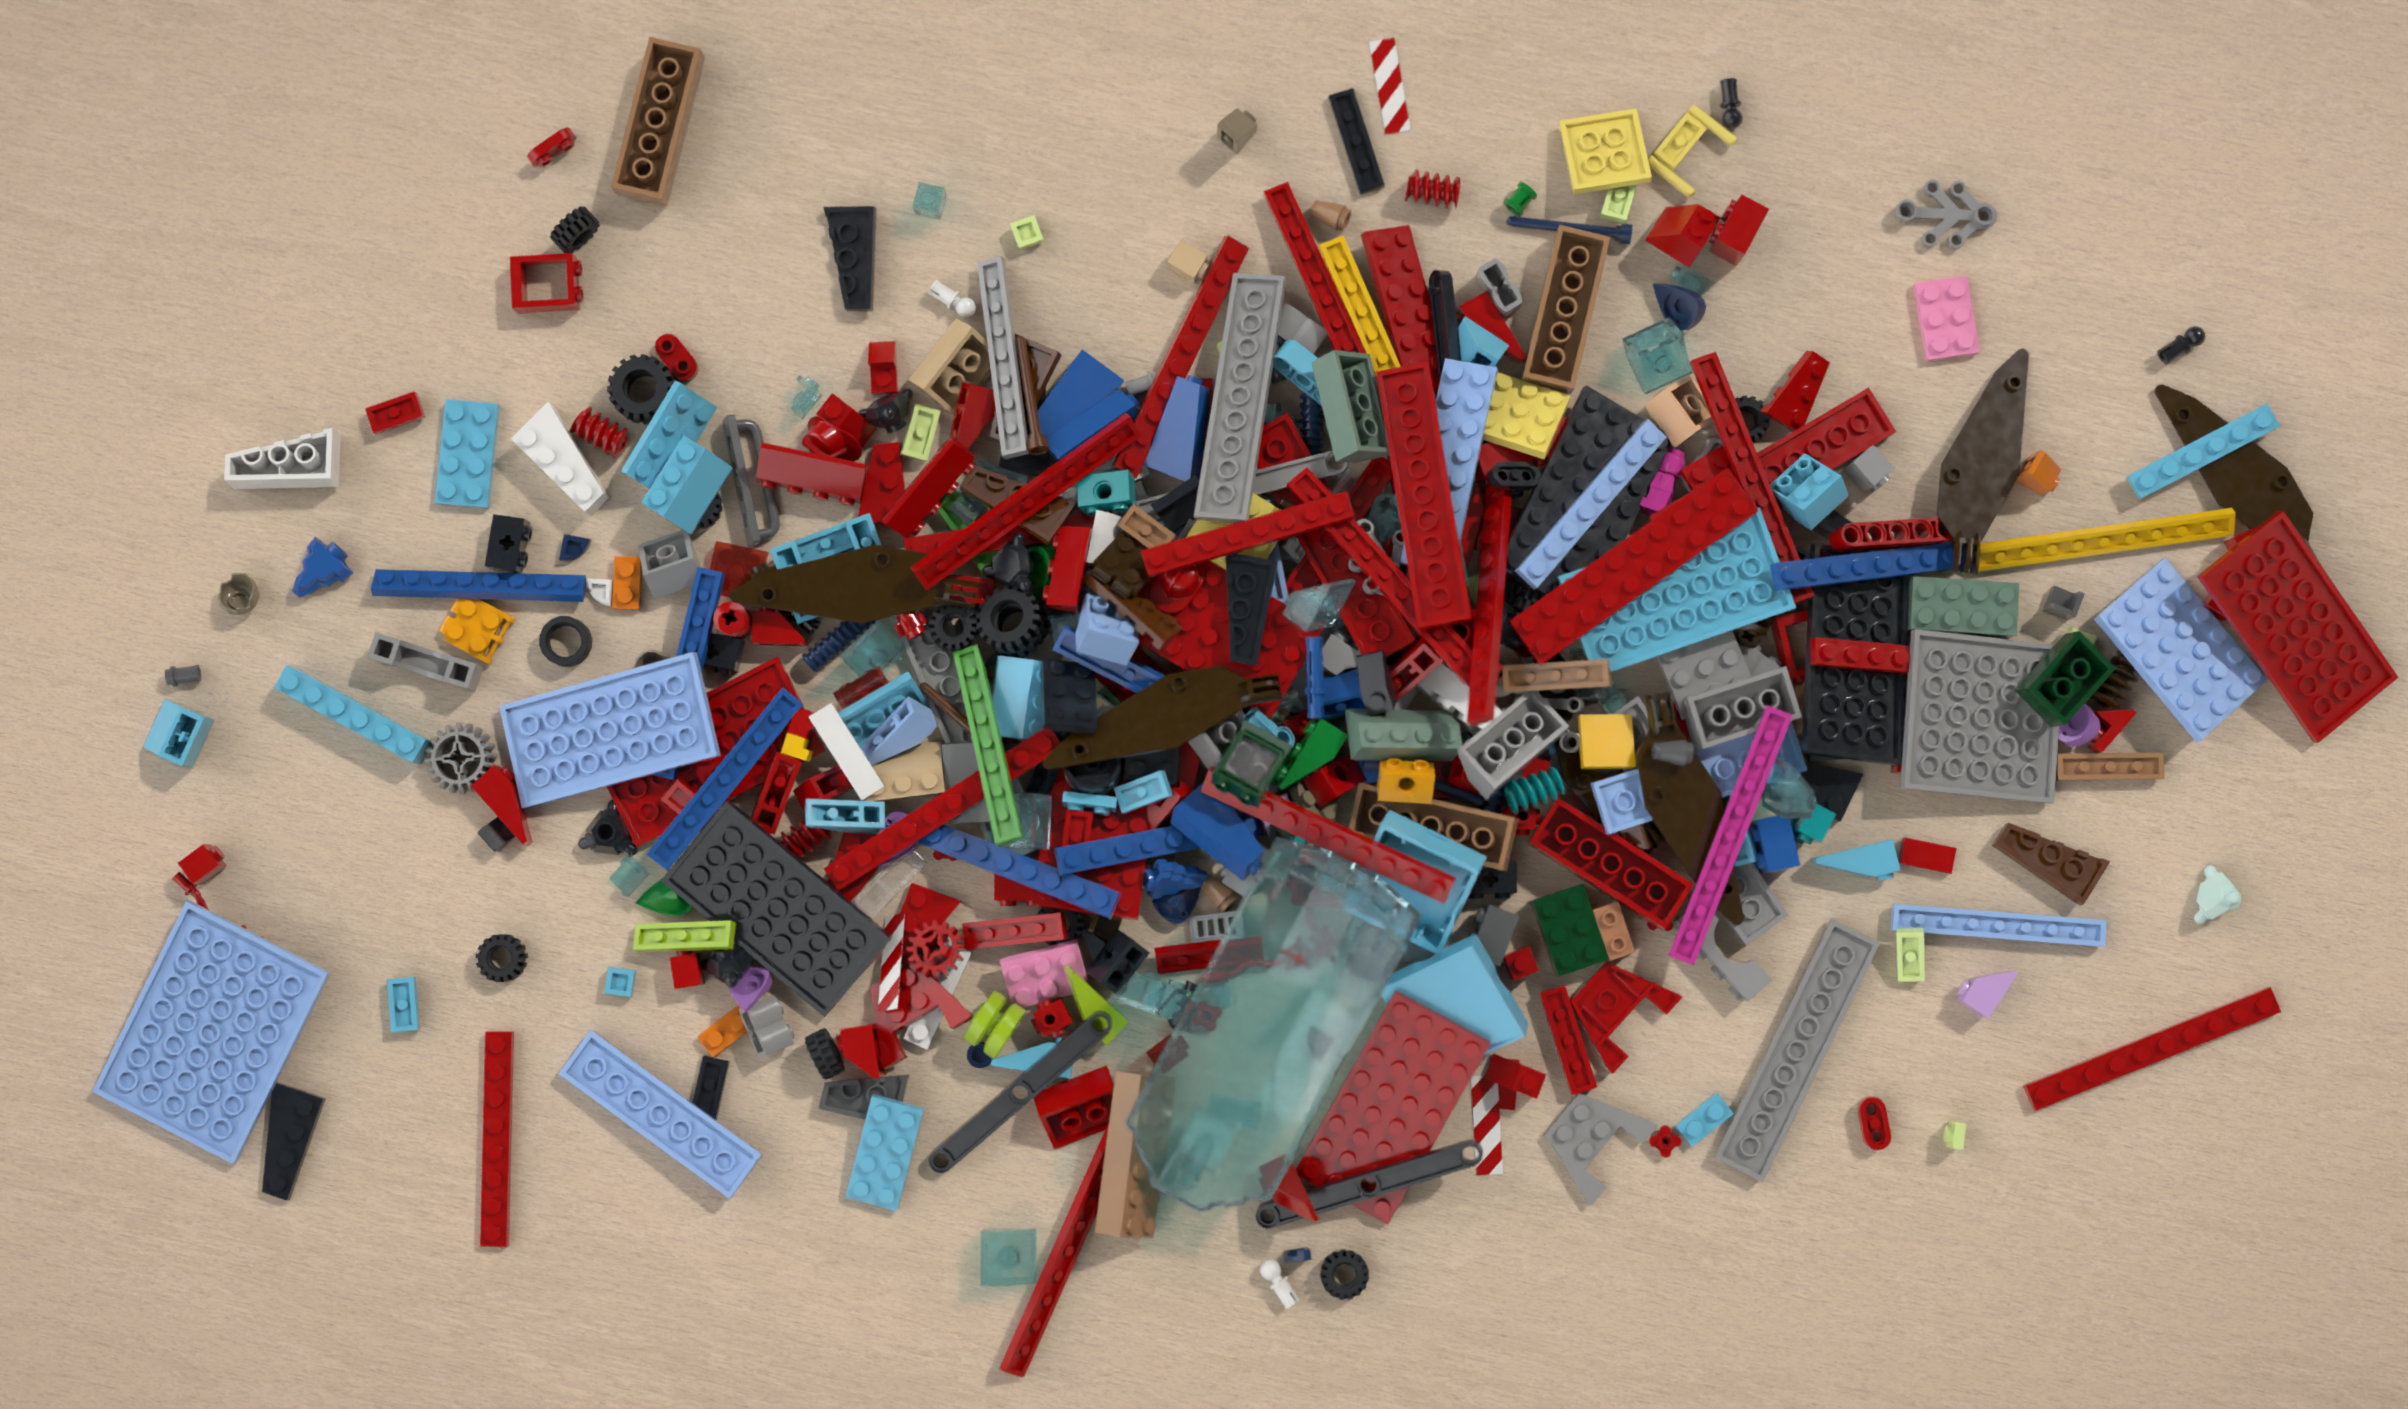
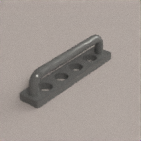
(740, 476)

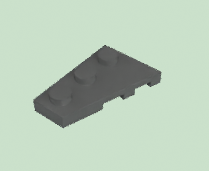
(854, 1095)

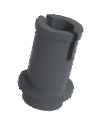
(182, 675)

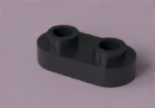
(1512, 475)

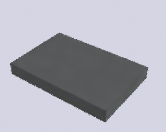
(958, 764)

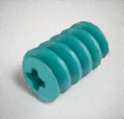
(1533, 789)

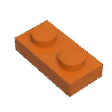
(627, 583)
(723, 1032)

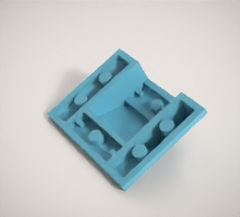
(834, 540)

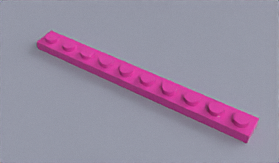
(1730, 835)

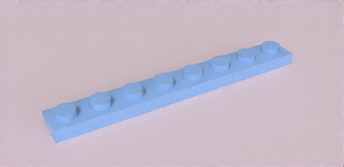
(1590, 504)
(2000, 925)

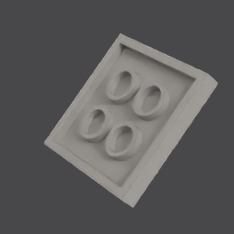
(1702, 668)

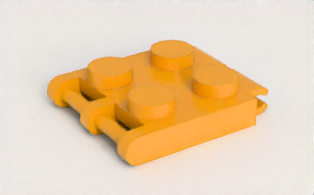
(475, 627)

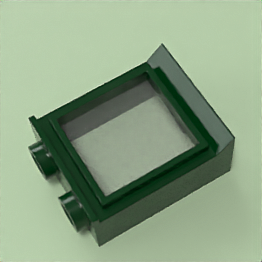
(1251, 764)

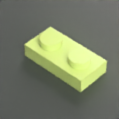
(1618, 204)
(920, 432)
(1910, 954)

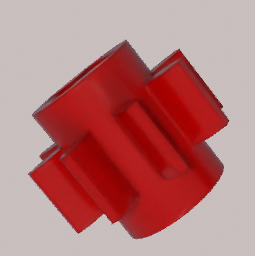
(910, 625)

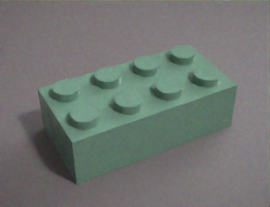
(1963, 606)

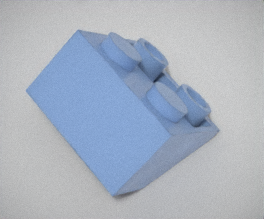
(1104, 632)

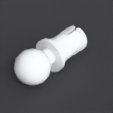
(964, 306)
(1271, 1271)

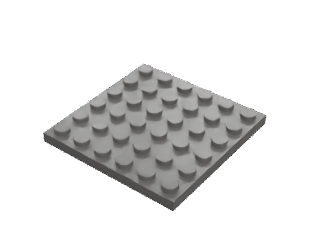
(1970, 725)

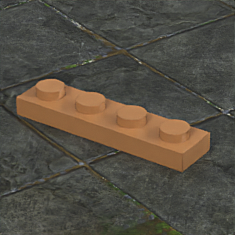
(1556, 675)
(2110, 766)

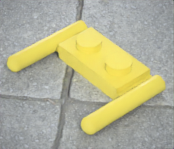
(1681, 141)

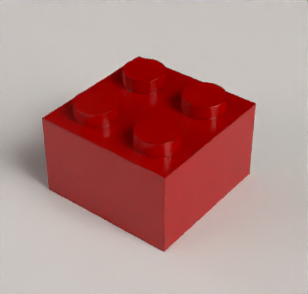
(1740, 226)

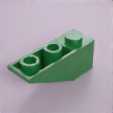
(1317, 747)

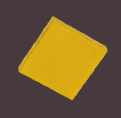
(1606, 741)

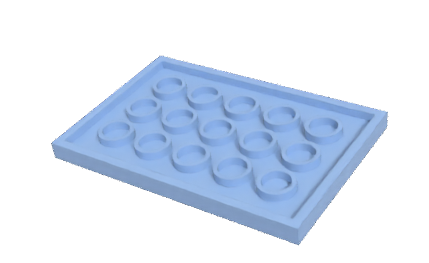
(2180, 649)

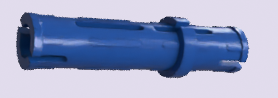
(1315, 686)

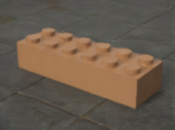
(658, 121)
(1565, 309)
(1474, 828)
(1126, 1195)

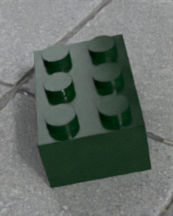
(2065, 679)
(1569, 930)

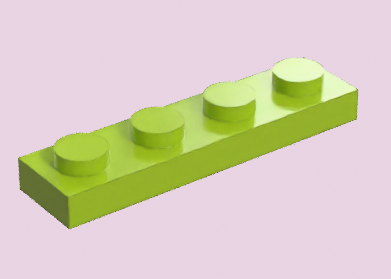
(684, 936)

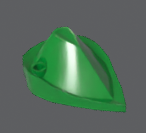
(1040, 556)
(663, 900)

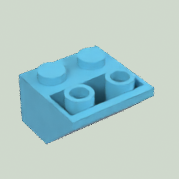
(1479, 345)
(1809, 491)
(178, 734)

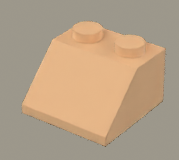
(1680, 411)

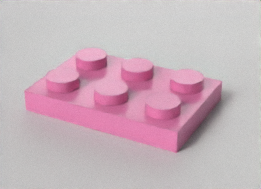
(1946, 318)
(1041, 973)

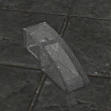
(888, 884)

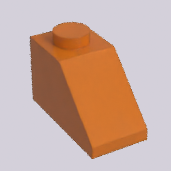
(2039, 473)

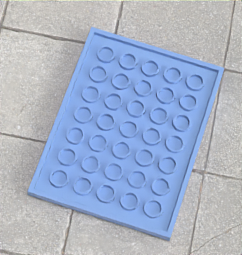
(211, 1032)

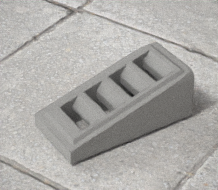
(1204, 918)

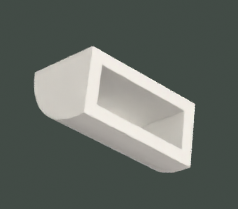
(1103, 533)

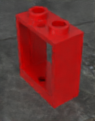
(519, 283)
(1782, 643)

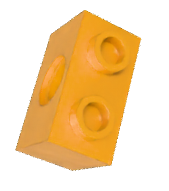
(1416, 790)

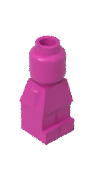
(1663, 485)

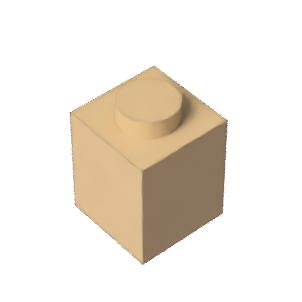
(1188, 262)

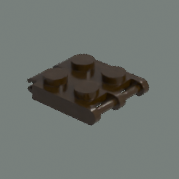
(1123, 565)

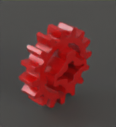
(933, 959)

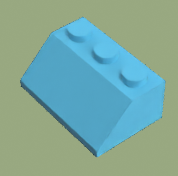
(687, 485)
(1017, 697)

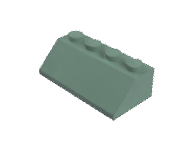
(1351, 406)
(1403, 735)

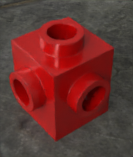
(1530, 823)
(1061, 1015)

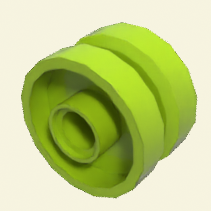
(996, 1025)

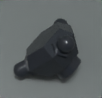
(889, 411)
(1011, 564)
(608, 833)
(728, 965)

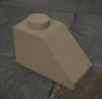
(1236, 129)

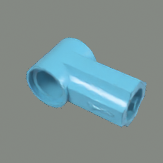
(1258, 719)

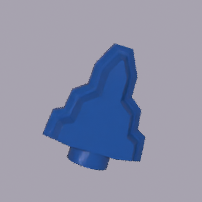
(321, 568)
(1170, 878)

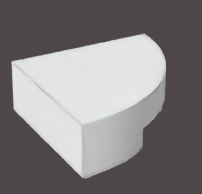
(601, 590)

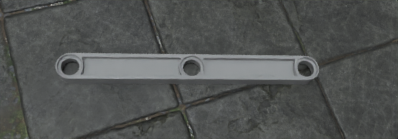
(1271, 478)

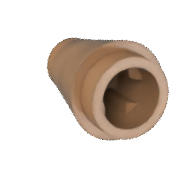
(1332, 214)
(1219, 894)

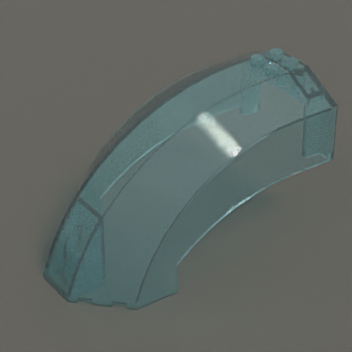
(1267, 1028)

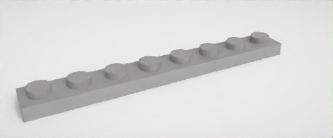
(1003, 357)

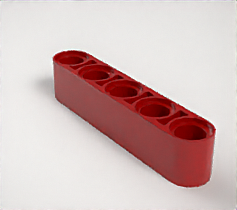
(1882, 537)

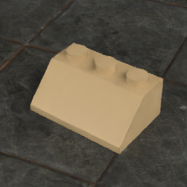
(956, 358)
(911, 773)

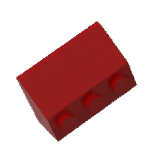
(1068, 569)
(1076, 1107)

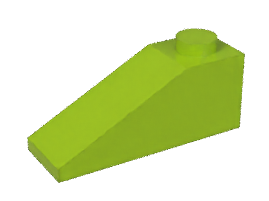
(1090, 1001)

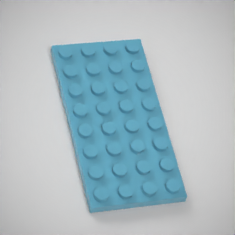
(1701, 599)

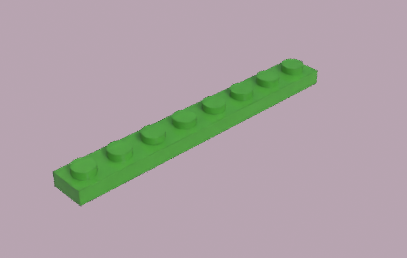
(988, 746)

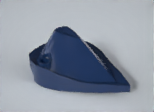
(1680, 305)
(1173, 905)

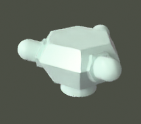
(2216, 896)

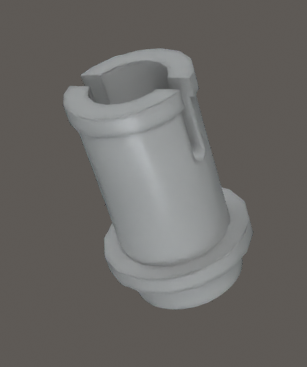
(1140, 384)

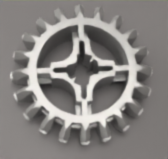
(459, 747)

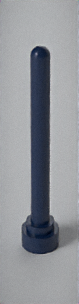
(1620, 233)
(1373, 765)

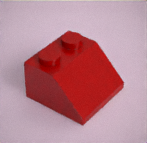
(1683, 231)
(862, 1048)

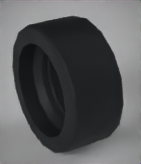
(545, 641)

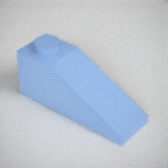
(900, 731)

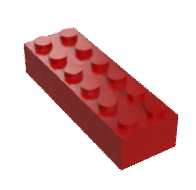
(1610, 864)

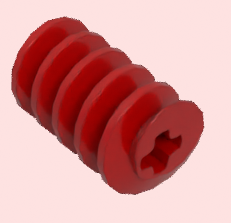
(1433, 189)
(600, 433)
(730, 610)
(804, 838)

